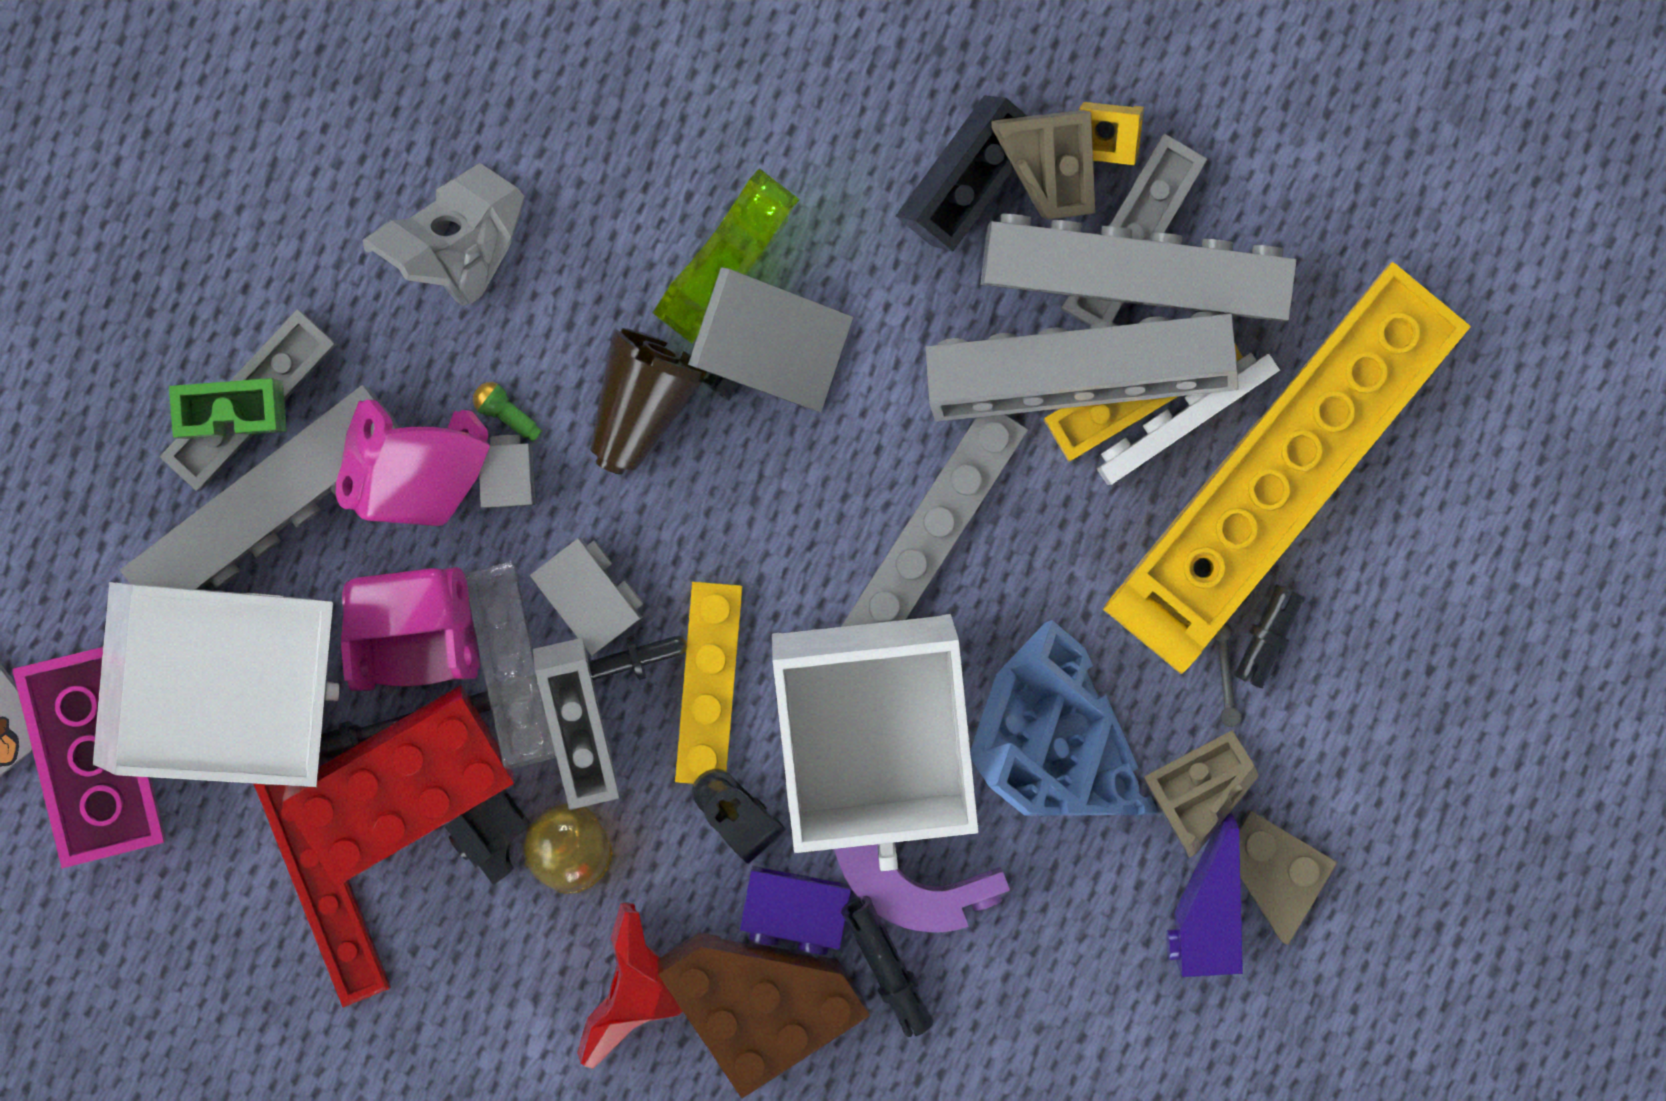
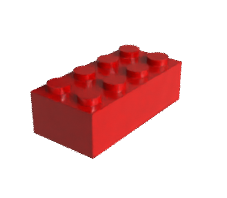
(398, 786)

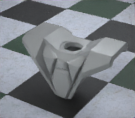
(463, 262)

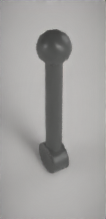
(1230, 715)

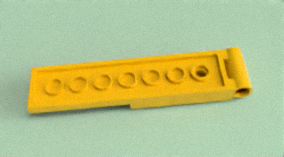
(1286, 467)

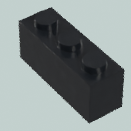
(961, 178)

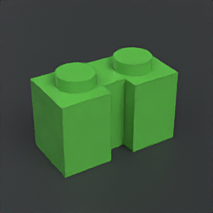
(205, 408)

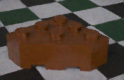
(759, 1004)

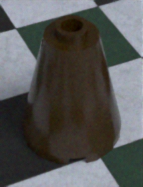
(639, 398)

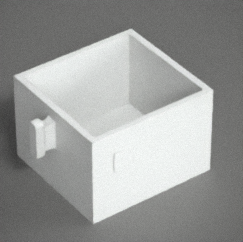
(213, 685)
(874, 735)

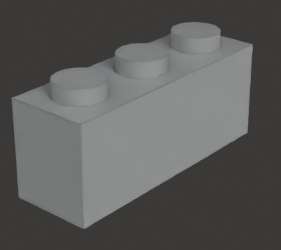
(575, 723)

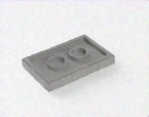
(770, 340)

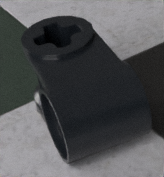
(736, 817)

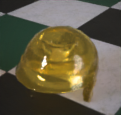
(567, 849)

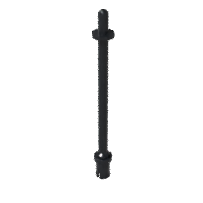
(348, 735)

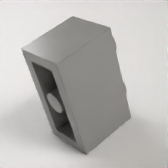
(588, 595)

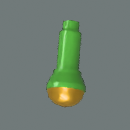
(492, 401)

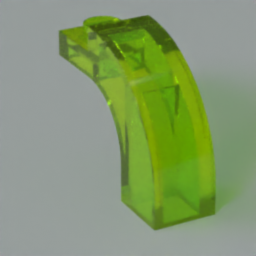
(736, 245)

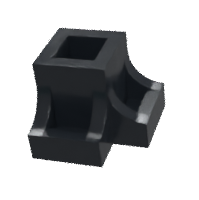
(487, 834)

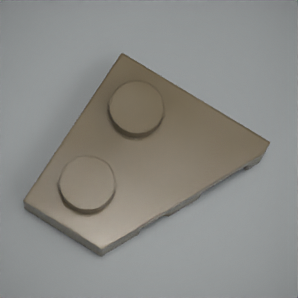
(1052, 160)
(1202, 788)
(1280, 873)

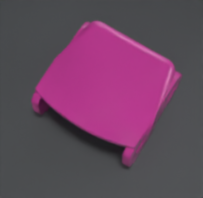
(409, 471)
(408, 629)

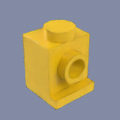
(1125, 143)

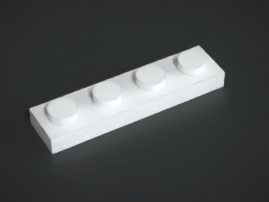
(1167, 429)

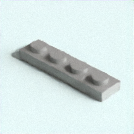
(1146, 210)
(287, 357)

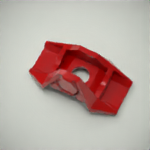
(634, 994)

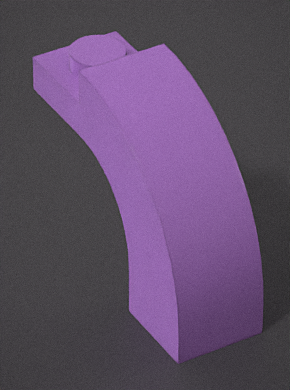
(913, 903)

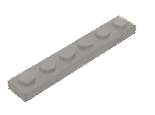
(938, 521)

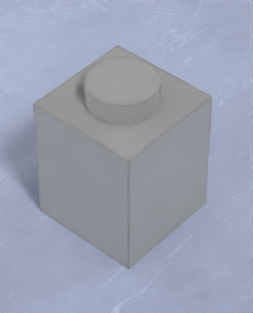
(507, 473)

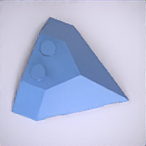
(1051, 737)

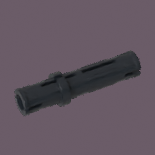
(895, 982)

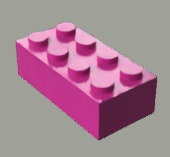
(87, 806)

